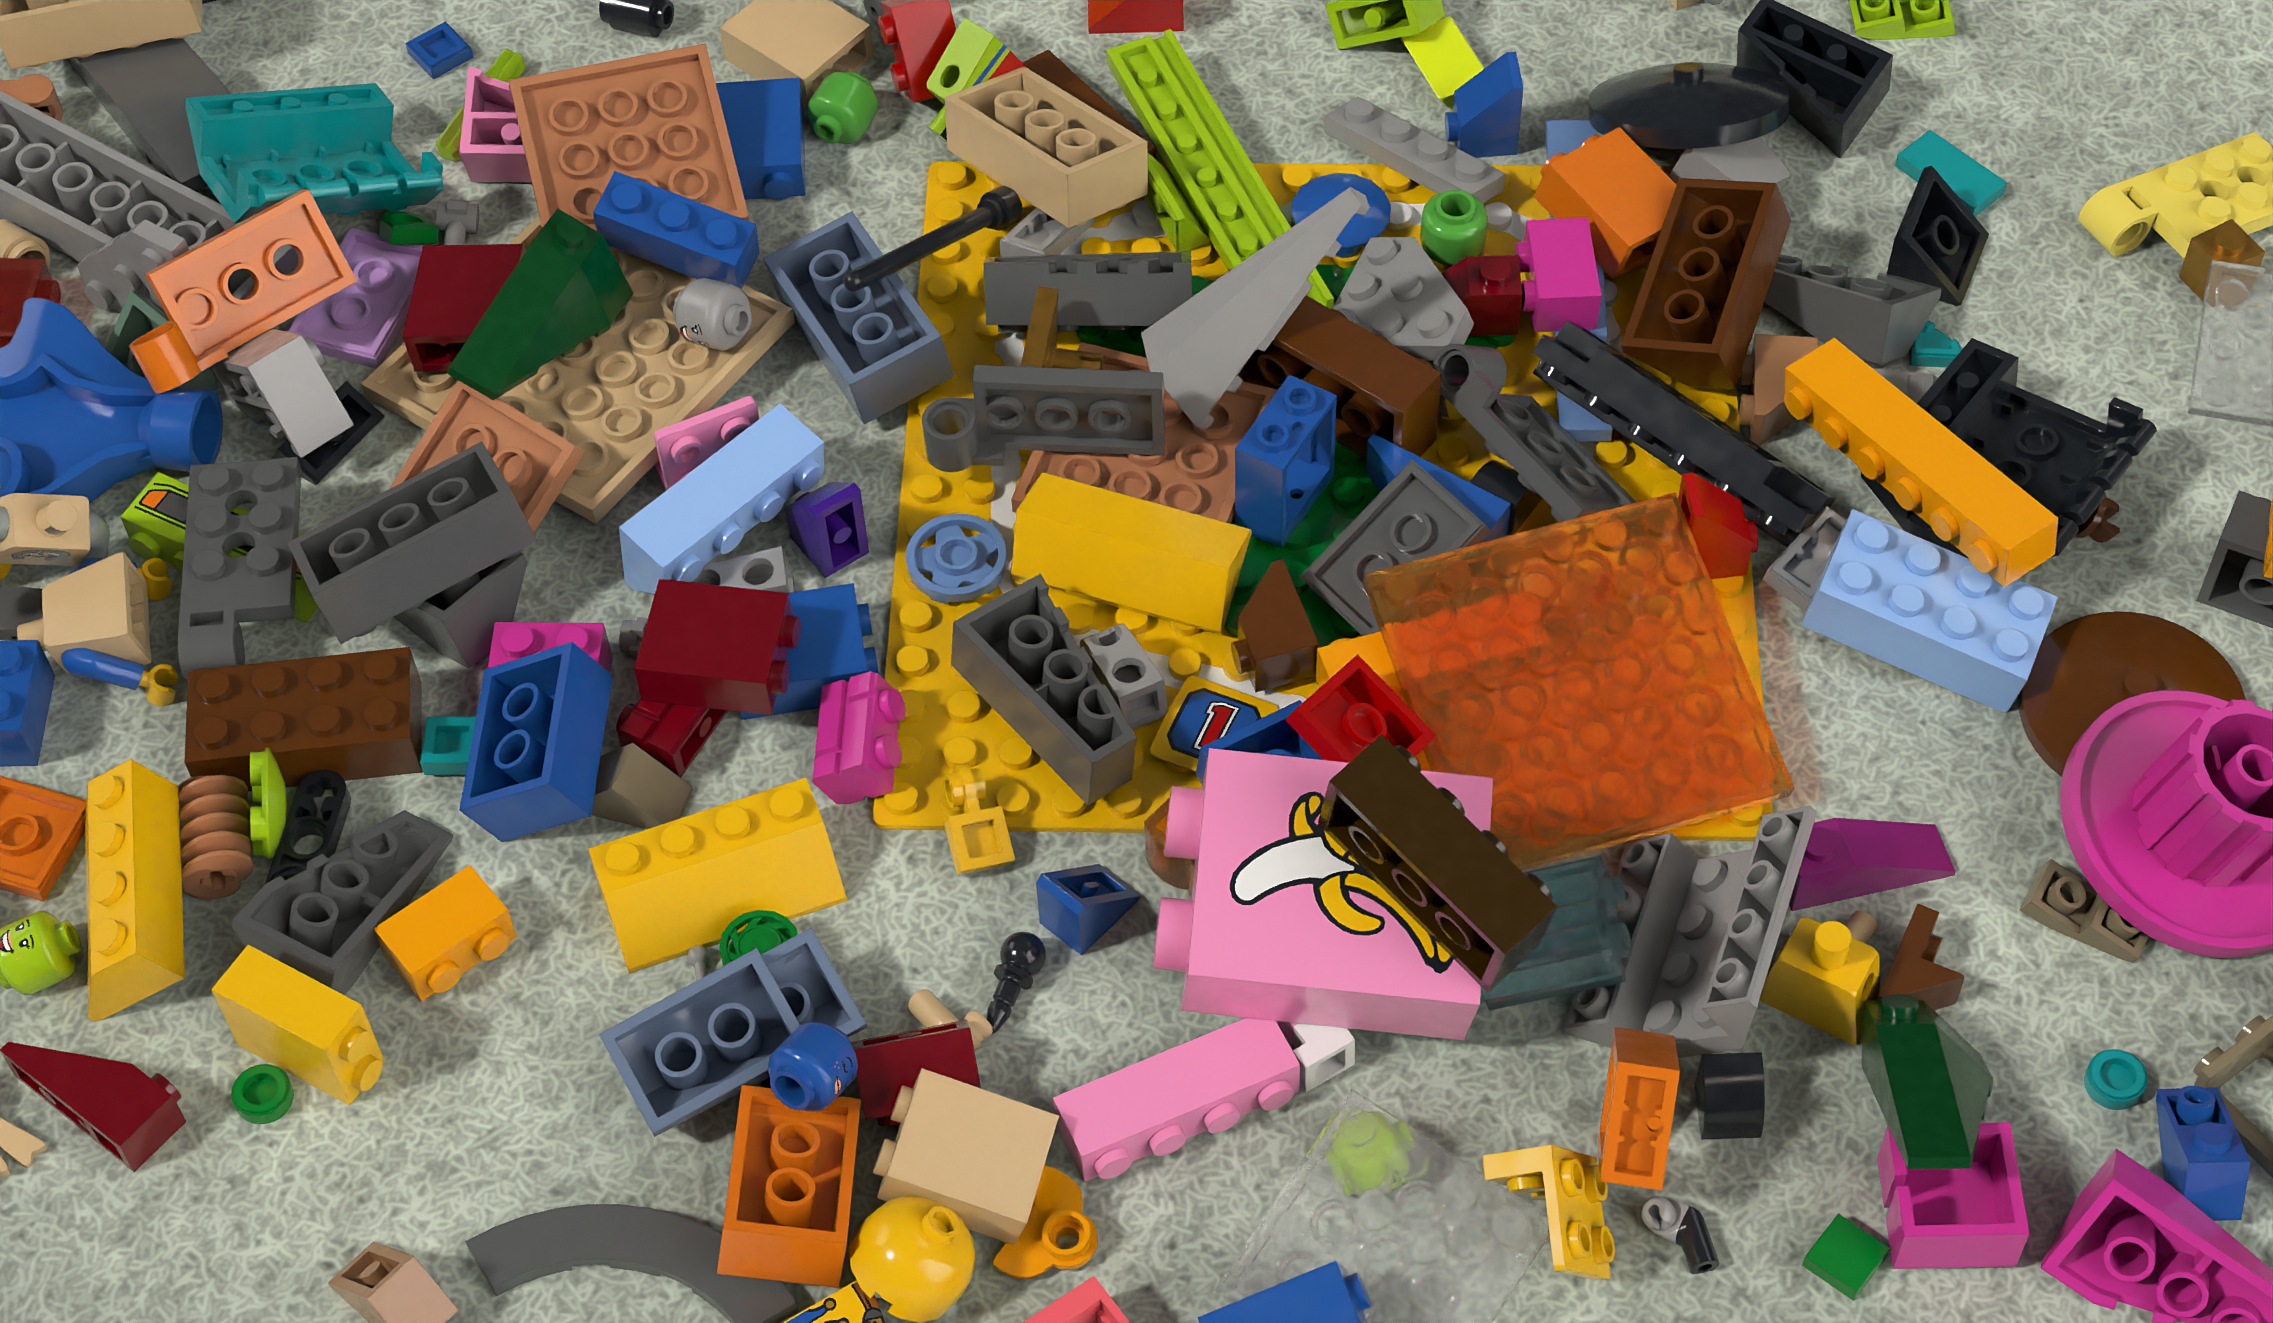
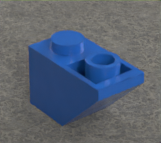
(2202, 1150)

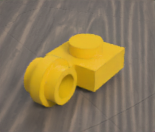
(977, 837)

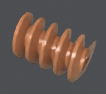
(214, 835)

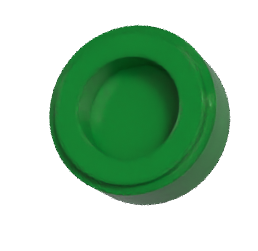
(262, 1094)

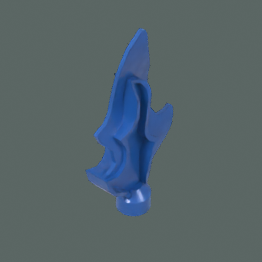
(84, 419)

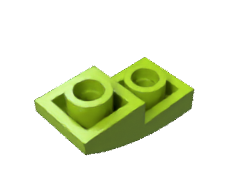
(1902, 19)

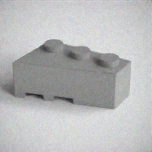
(283, 381)

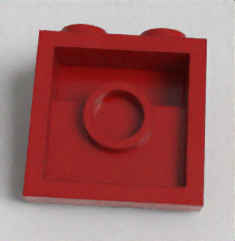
(1354, 712)

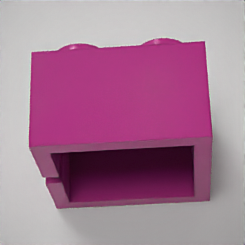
(1955, 1214)

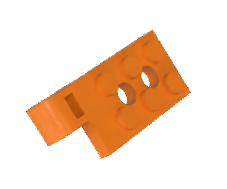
(205, 315)

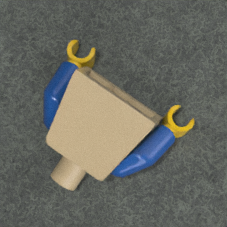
(100, 624)

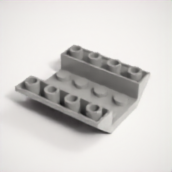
(1697, 938)

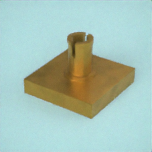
(1041, 342)

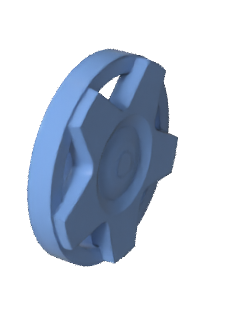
(956, 558)

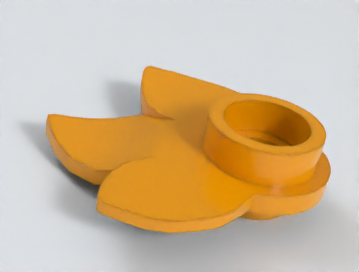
(1053, 1214)

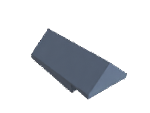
(725, 1027)

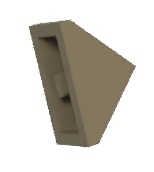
(638, 789)

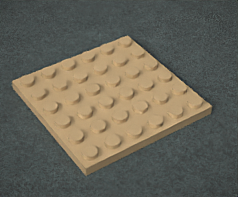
(612, 386)

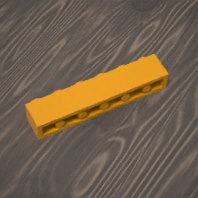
(1920, 462)

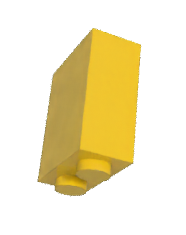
(299, 1025)

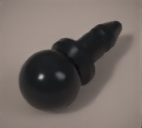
(1021, 958)

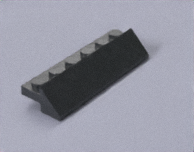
(1678, 430)

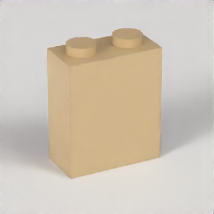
(796, 41)
(967, 1153)

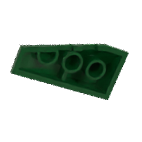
(549, 305)
(1924, 1082)

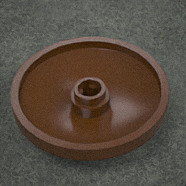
(2106, 660)

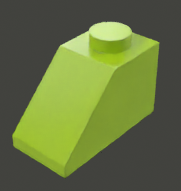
(1379, 20)

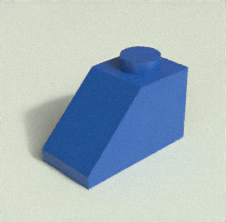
(1488, 110)

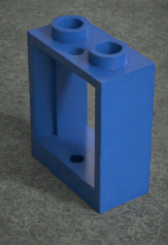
(1283, 455)

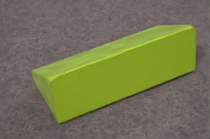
(1173, 209)

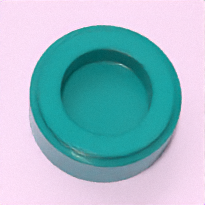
(2115, 1079)

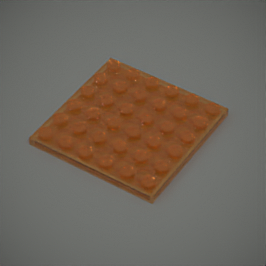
(1581, 680)

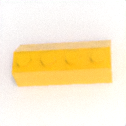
(702, 871)
(132, 888)

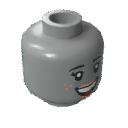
(710, 312)

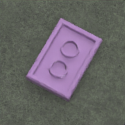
(369, 314)

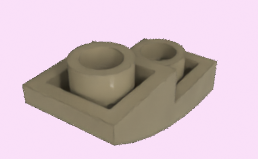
(2076, 910)

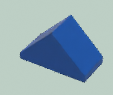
(1082, 904)

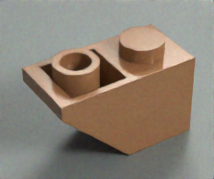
(1765, 375)

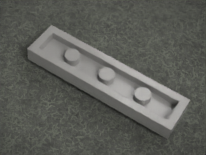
(1412, 150)

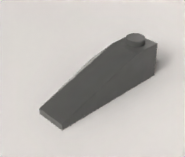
(328, 912)

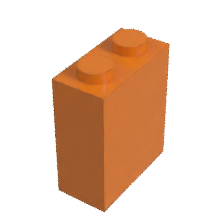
(1616, 190)

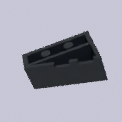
(1829, 74)

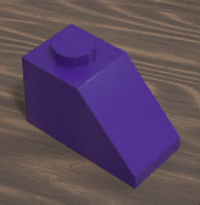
(829, 526)

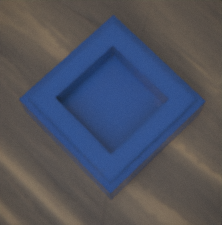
(439, 50)

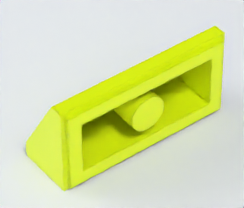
(1444, 58)

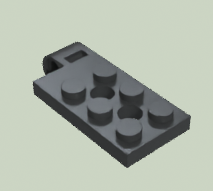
(1014, 413)
(1525, 435)
(227, 590)

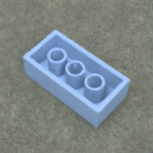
(1929, 612)

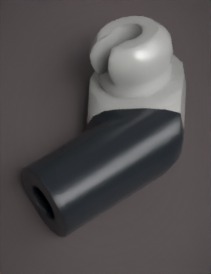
(1684, 1227)

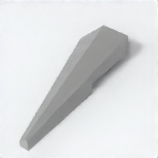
(1219, 328)

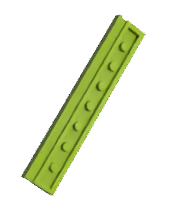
(1201, 151)

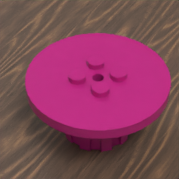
(2177, 819)

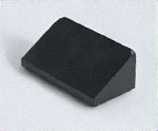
(324, 458)

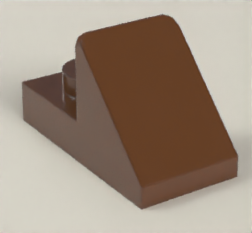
(1914, 966)

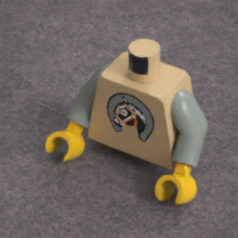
(50, 530)

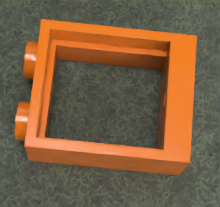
(1638, 1108)

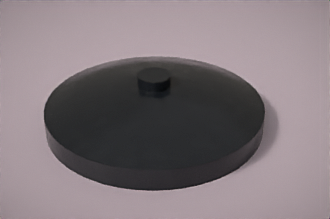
(1690, 105)

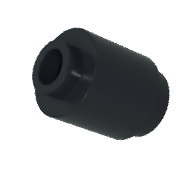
(637, 16)

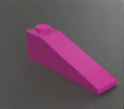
(2157, 1251)

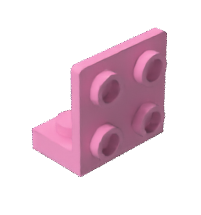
(694, 440)

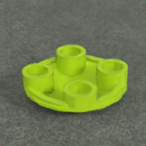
(268, 787)

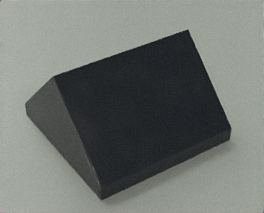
(1938, 239)

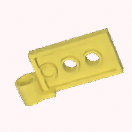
(2174, 198)

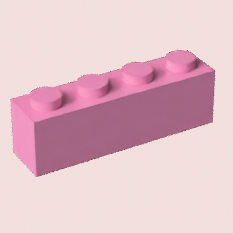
(1176, 1096)

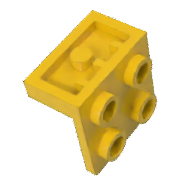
(1573, 1203)

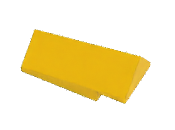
(1129, 552)

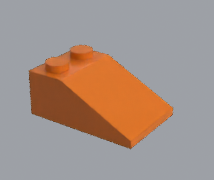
(789, 1190)

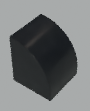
(1503, 483)
(1730, 1095)

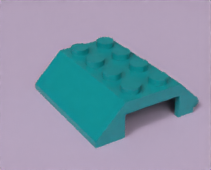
(316, 139)

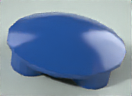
(1360, 227)

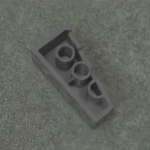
(1093, 288)
(1045, 688)

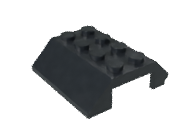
(2036, 443)

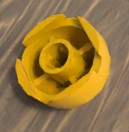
(913, 1257)

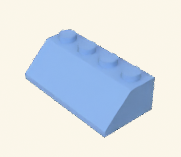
(720, 501)

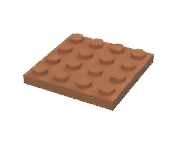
(632, 116)
(1196, 462)

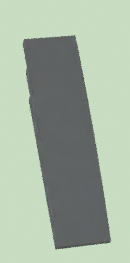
(147, 97)

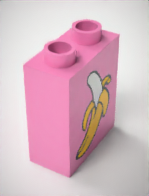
(1289, 919)

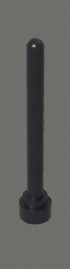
(995, 211)

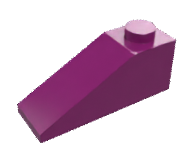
(1865, 858)

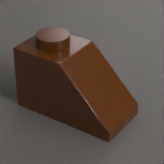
(1275, 634)

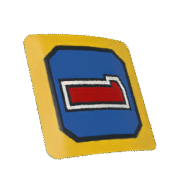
(1202, 715)

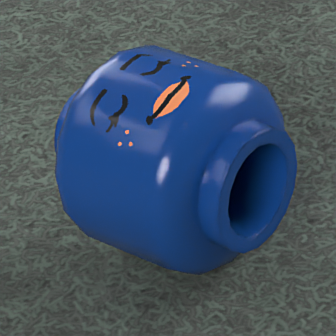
(812, 1067)

